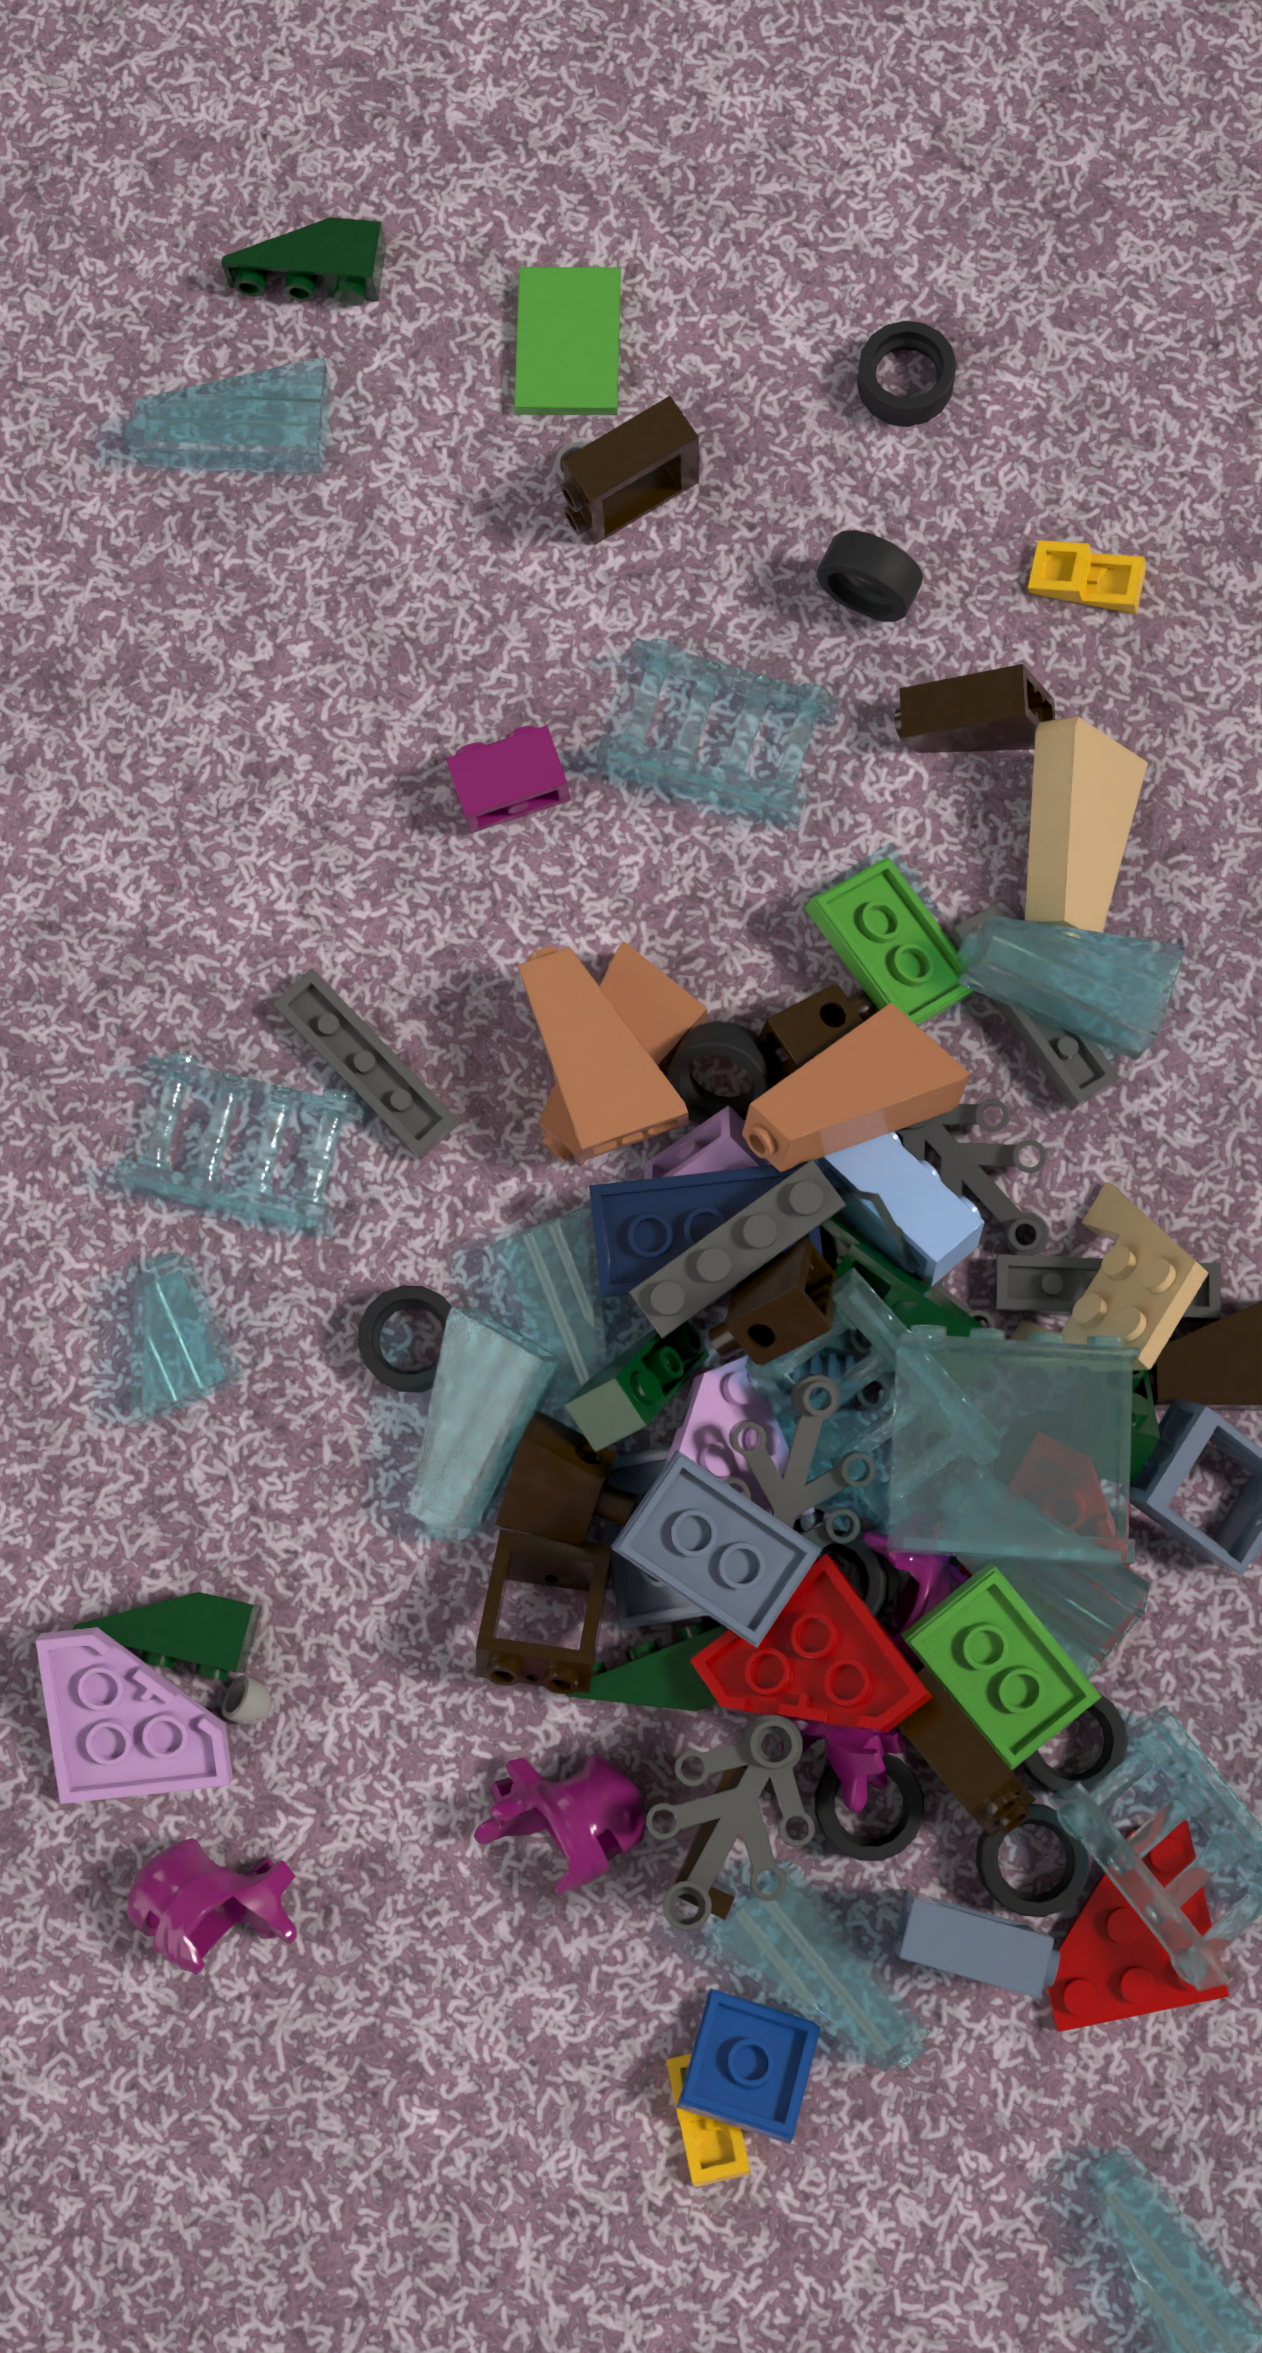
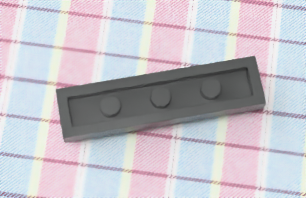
(1068, 1060)
(366, 1064)
(737, 1249)
(1057, 1283)

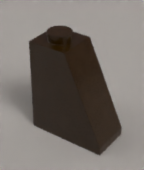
(974, 712)
(1213, 1365)

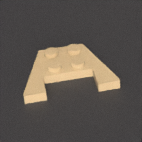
(1140, 1284)

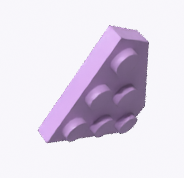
(716, 1405)
(123, 1724)

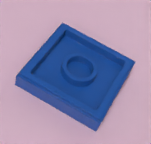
(749, 2066)

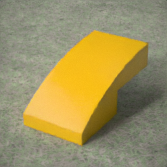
(1073, 574)
(712, 2147)

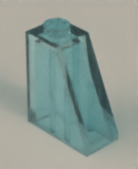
(176, 1341)

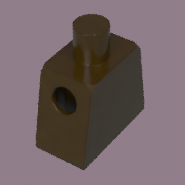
(803, 1029)
(779, 1307)
(561, 1484)

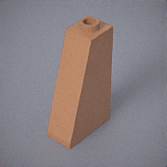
(655, 1012)
(599, 1064)
(855, 1091)

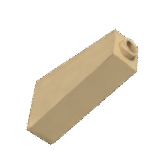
(1079, 822)

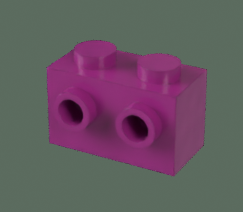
(508, 777)

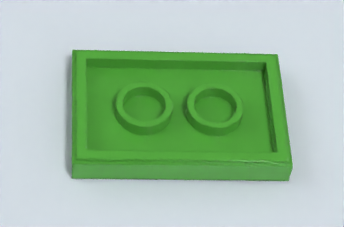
(568, 341)
(890, 942)
(1001, 1665)

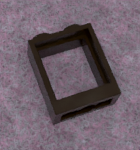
(630, 471)
(548, 1563)
(966, 1761)

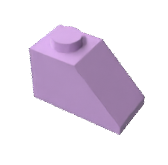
(707, 1148)

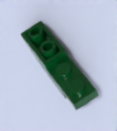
(904, 1294)

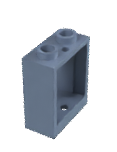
(1183, 1436)
(975, 1944)

